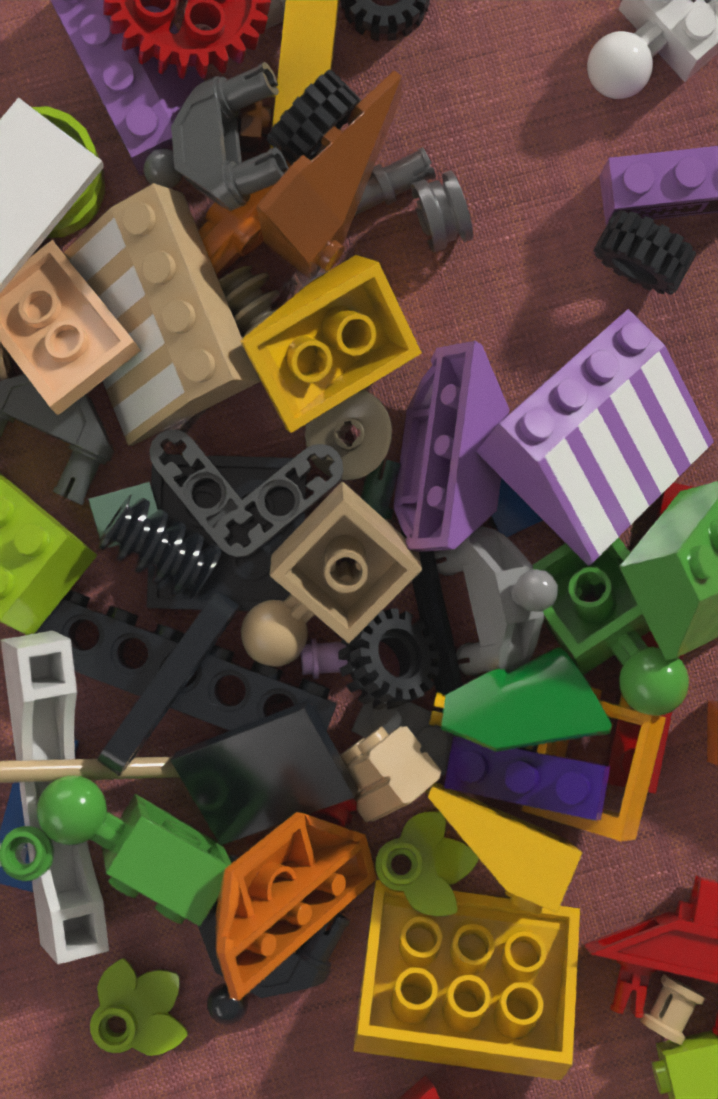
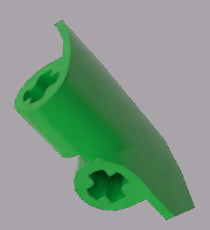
(527, 706)

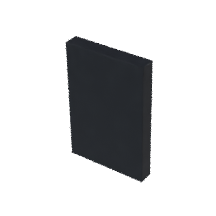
(264, 773)

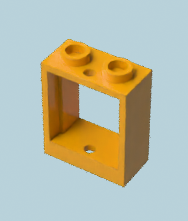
(615, 825)

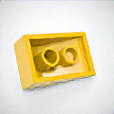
(330, 341)
(522, 857)

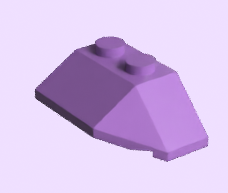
(442, 480)

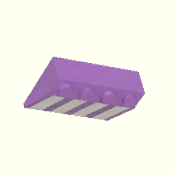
(600, 437)

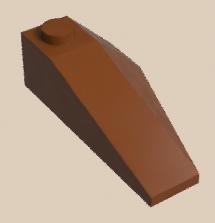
(317, 199)

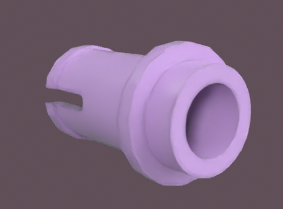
(321, 658)

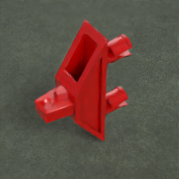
(671, 942)

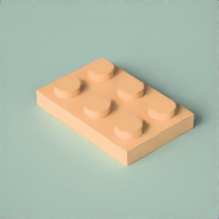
(60, 329)

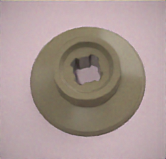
(366, 451)

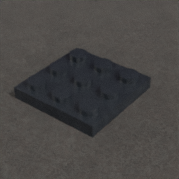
(240, 579)

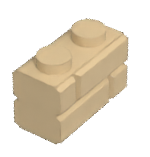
(388, 771)

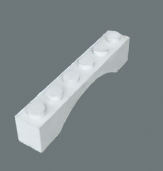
(42, 720)

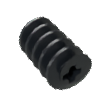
(160, 546)

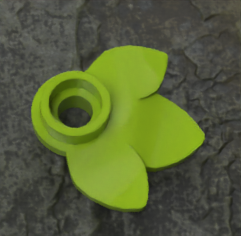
(434, 864)
(143, 1006)

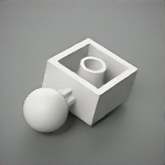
(676, 29)

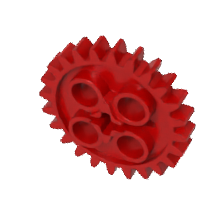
(233, 22)

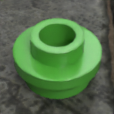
(11, 853)

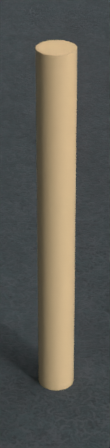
(88, 768)

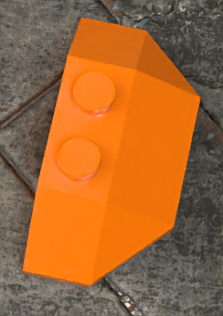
(286, 894)

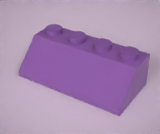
(134, 95)

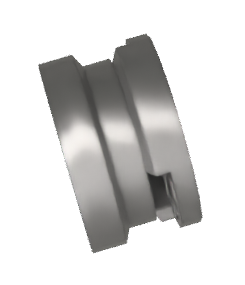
(442, 211)

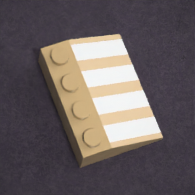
(164, 292)

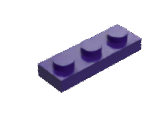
(528, 778)

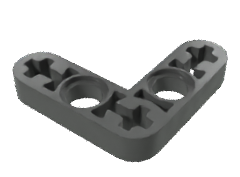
(231, 506)

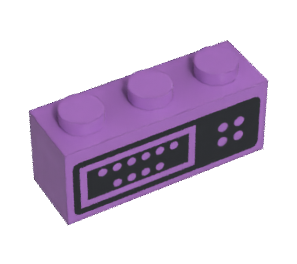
(662, 183)

